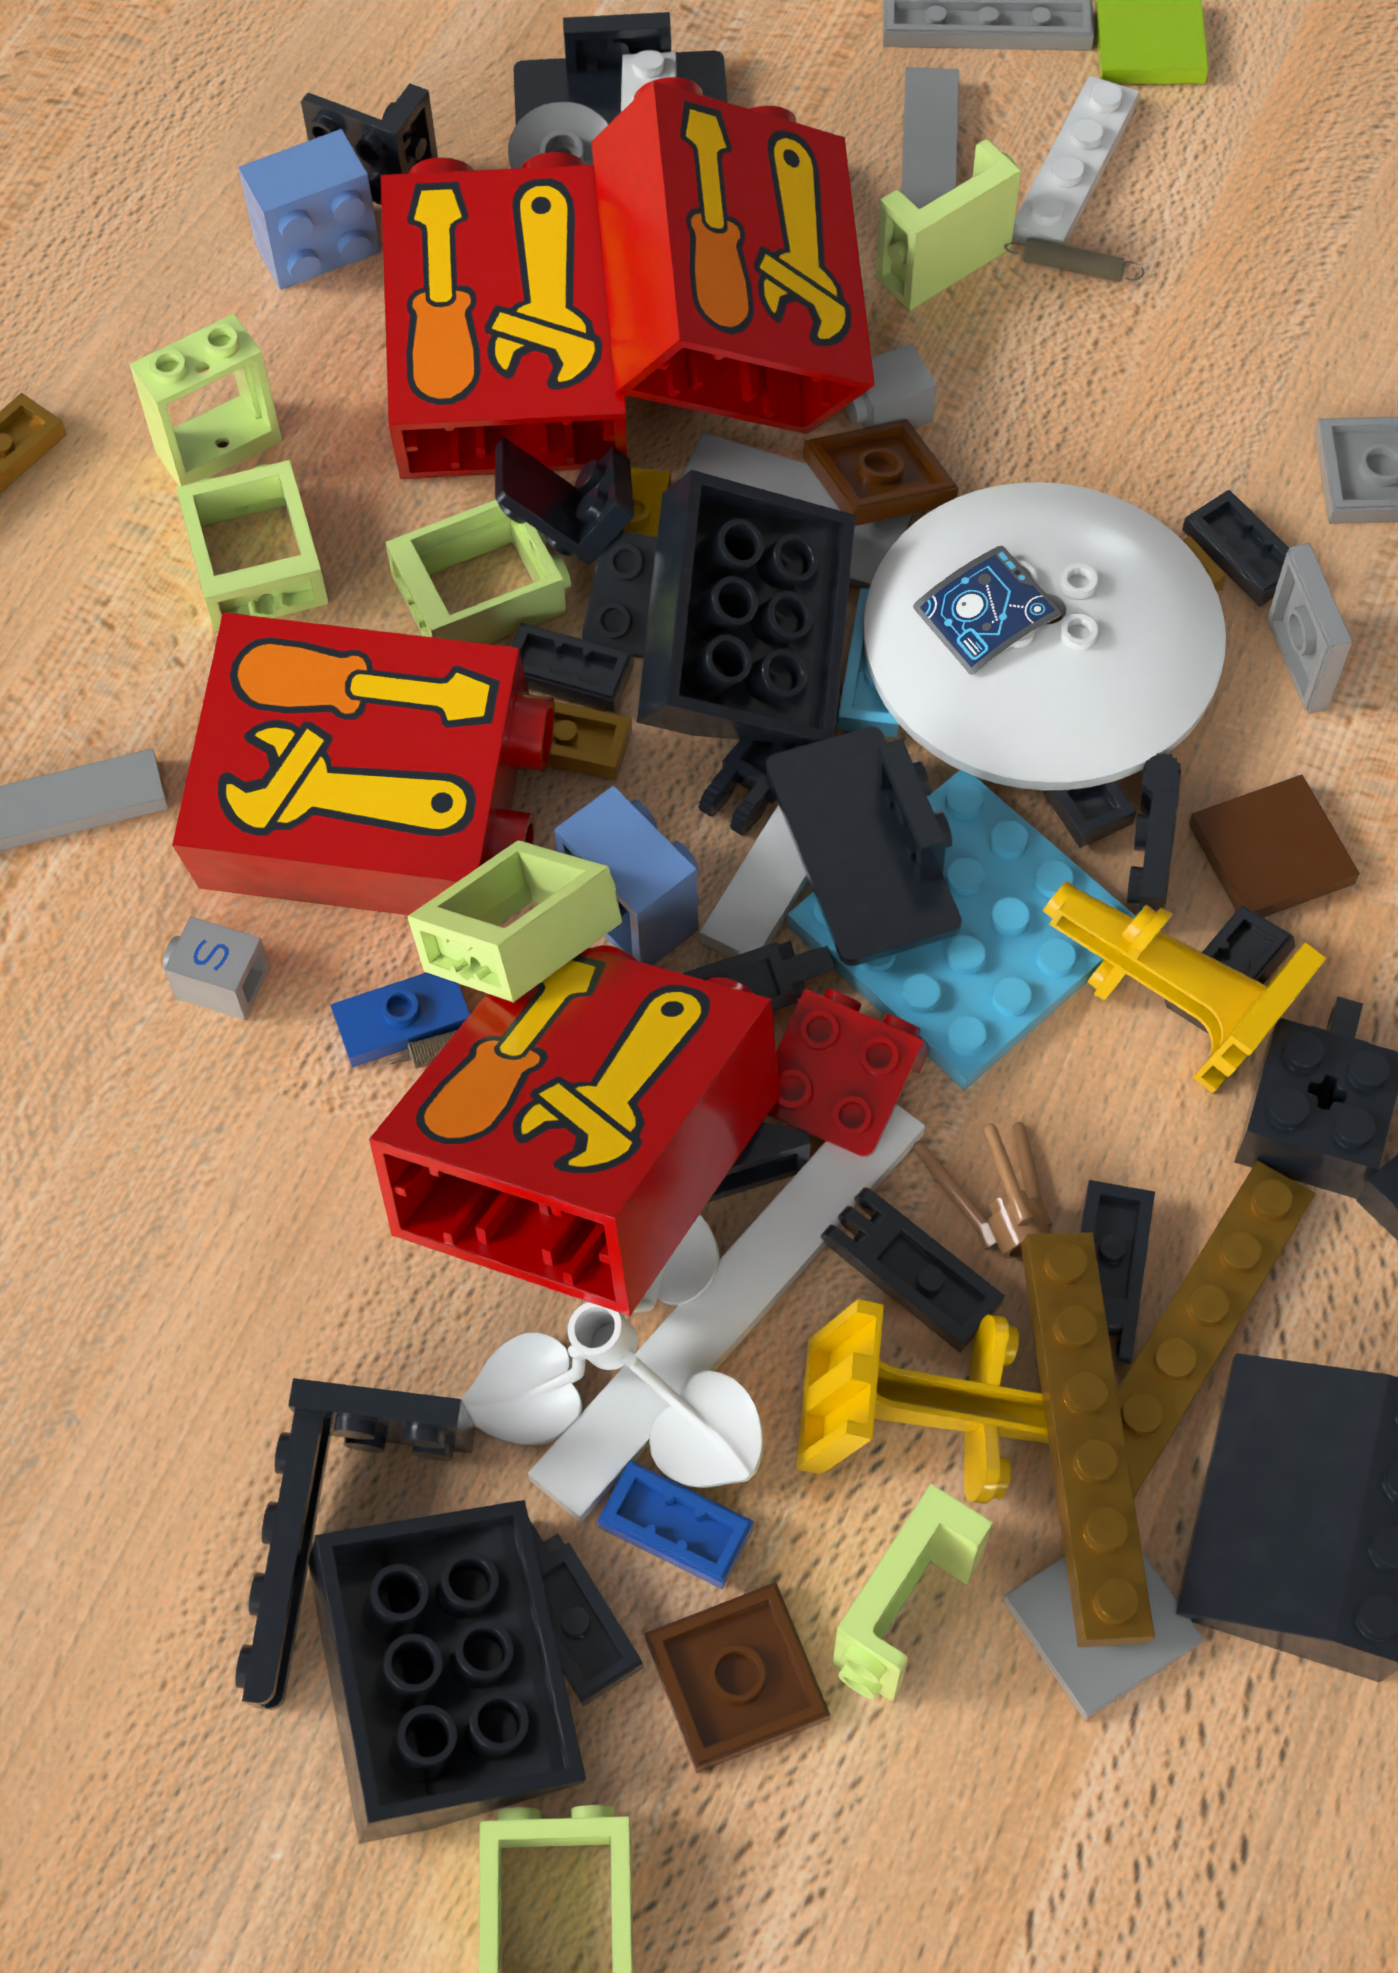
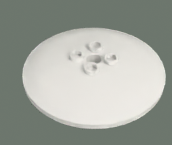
(1078, 695)

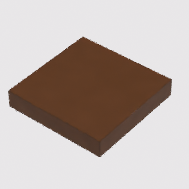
(879, 472)
(1274, 847)
(736, 1677)

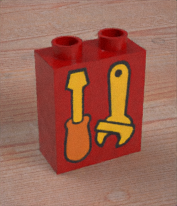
(730, 259)
(497, 317)
(356, 763)
(580, 1125)

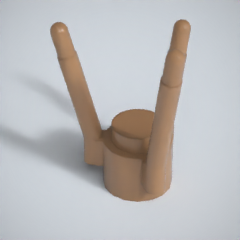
(1013, 1213)

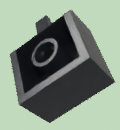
(1321, 1103)

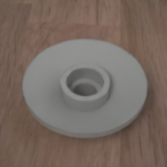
(555, 128)

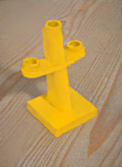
(1225, 1001)
(852, 1387)

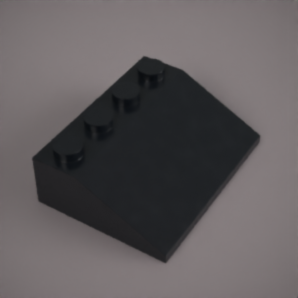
(746, 614)
(1301, 1516)
(442, 1668)

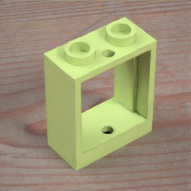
(243, 422)
(461, 539)
(291, 582)
(461, 931)
(527, 1829)

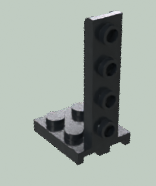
(367, 1421)

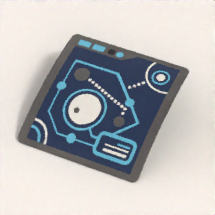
(985, 608)

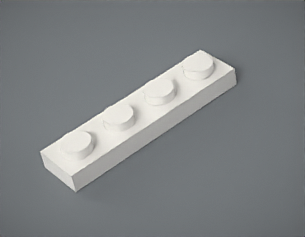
(1075, 162)

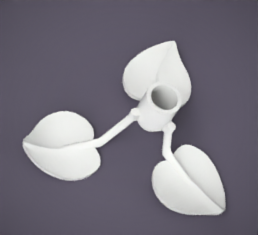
(699, 1441)

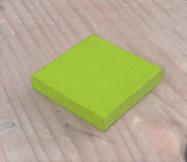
(1151, 41)

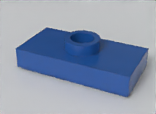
(396, 1014)
(675, 1524)

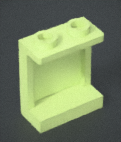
(951, 236)
(935, 1532)

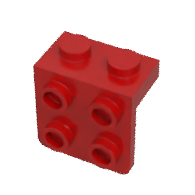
(844, 1070)

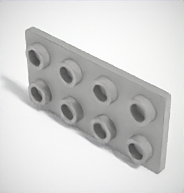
(795, 479)

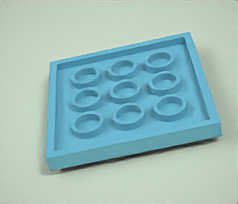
(1005, 965)

